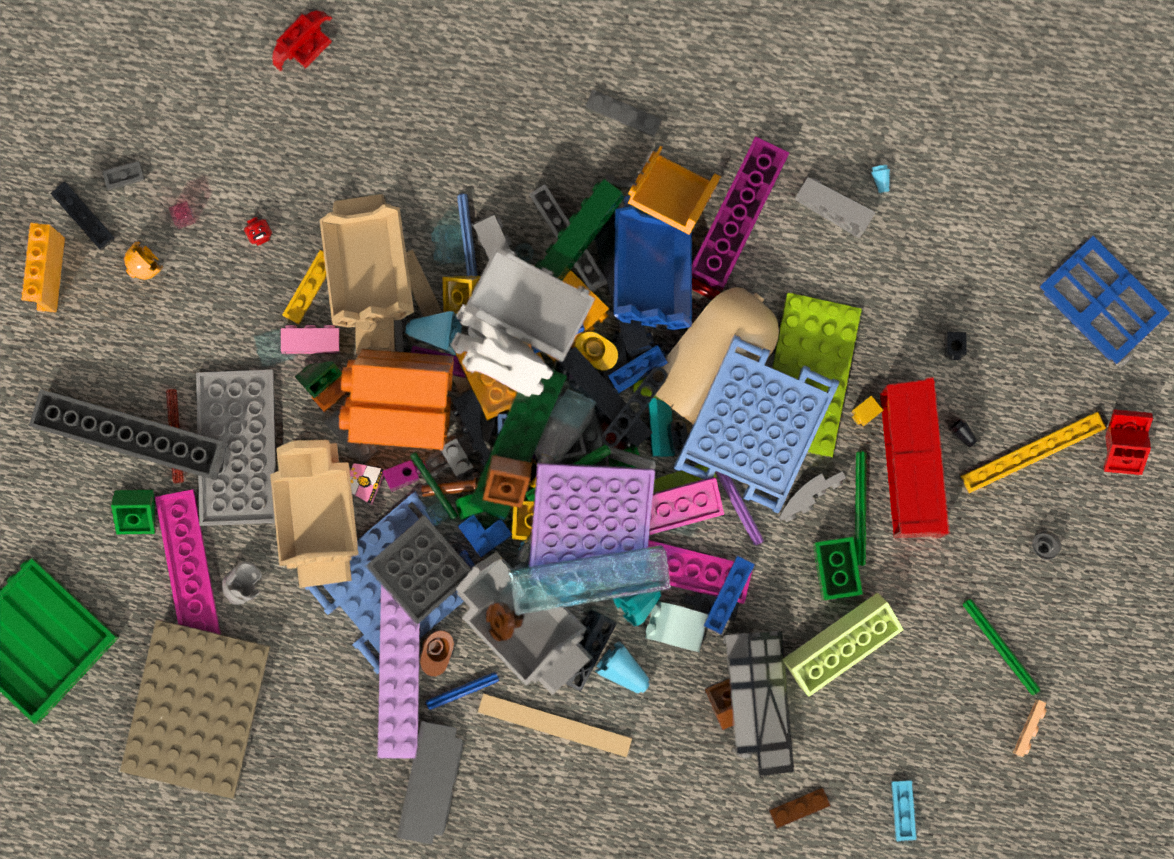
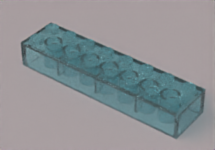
(589, 579)

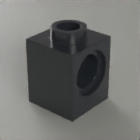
(958, 337)

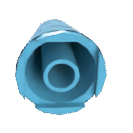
(623, 669)

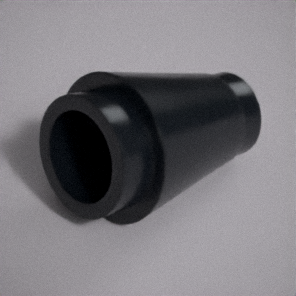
(962, 431)

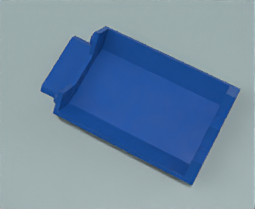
(651, 270)

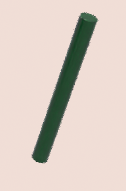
(433, 485)

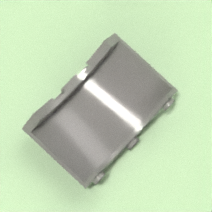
(529, 303)

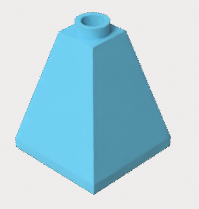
(436, 330)

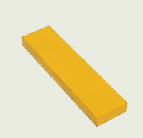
(307, 290)

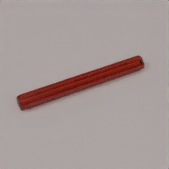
(173, 421)

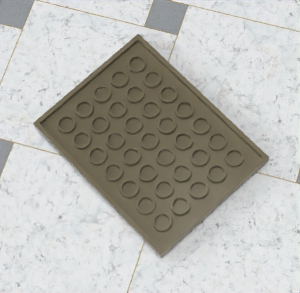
(195, 708)

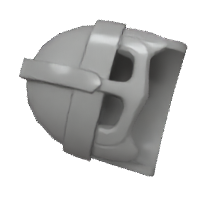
(242, 576)

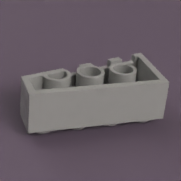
(835, 207)
(491, 235)

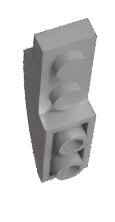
(803, 498)

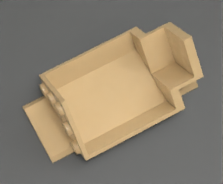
(314, 512)

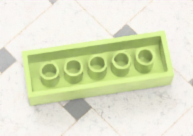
(843, 644)

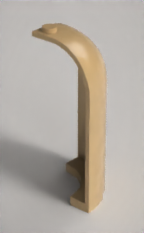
(703, 347)

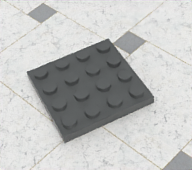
(419, 569)

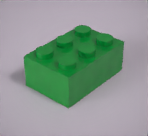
(837, 568)

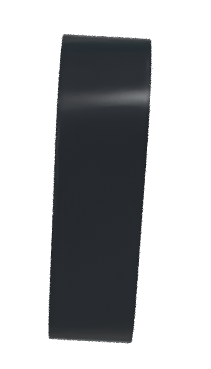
(675, 438)

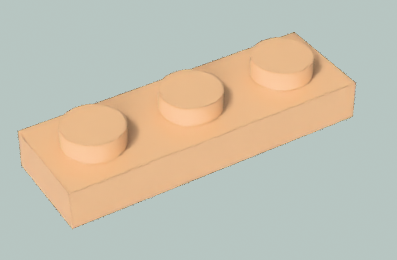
(1030, 728)

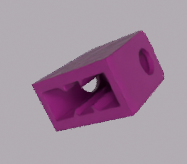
(395, 475)

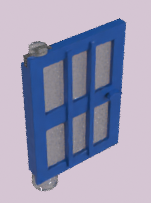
(1104, 301)

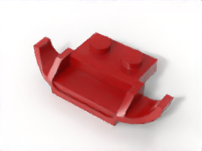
(302, 40)

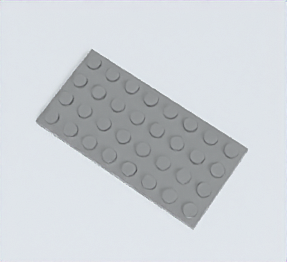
(240, 412)

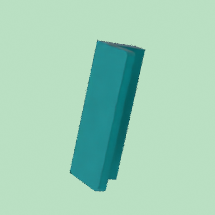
(659, 417)

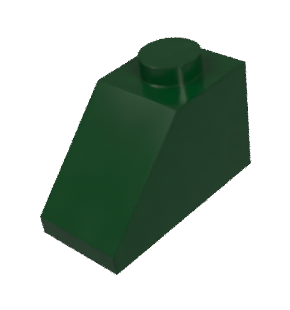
(318, 377)

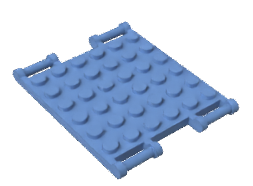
(756, 424)
(363, 594)

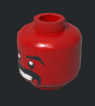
(258, 231)

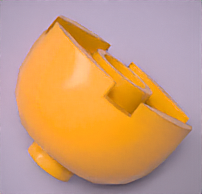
(139, 261)

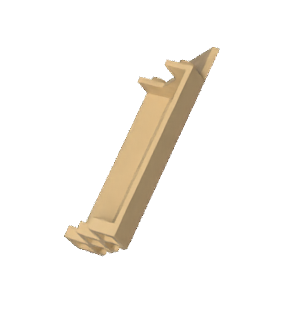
(365, 261)

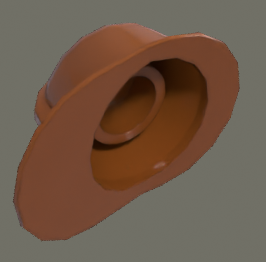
(436, 653)

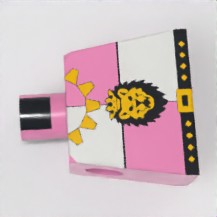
(365, 481)

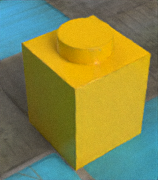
(866, 411)

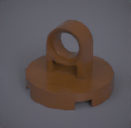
(503, 621)

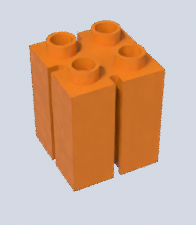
(397, 398)

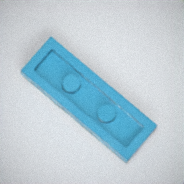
(903, 810)

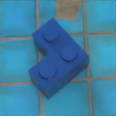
(484, 540)

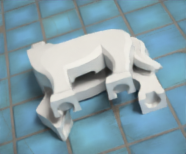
(500, 355)

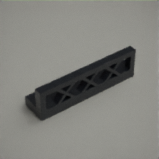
(593, 632)

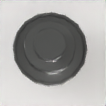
(1046, 545)

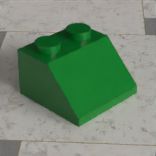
(133, 511)

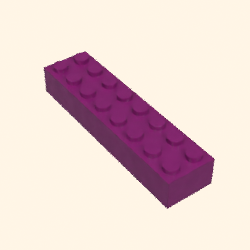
(738, 213)

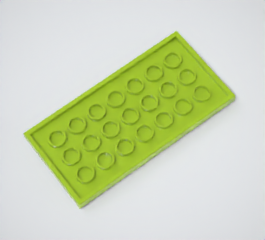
(823, 339)

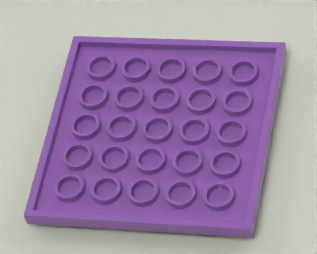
(589, 511)

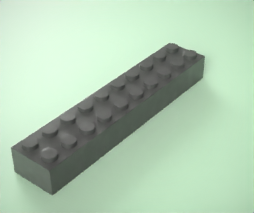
(128, 434)

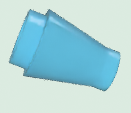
(881, 177)

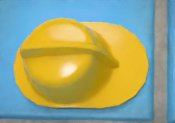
(597, 350)

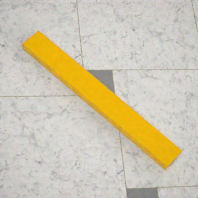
(1033, 452)

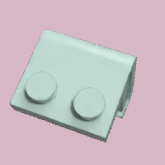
(676, 626)

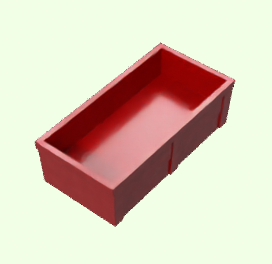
(914, 460)

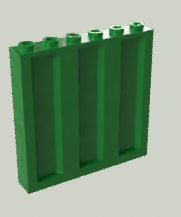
(45, 640)

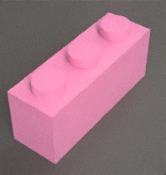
(310, 340)

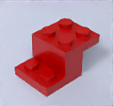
(1128, 442)

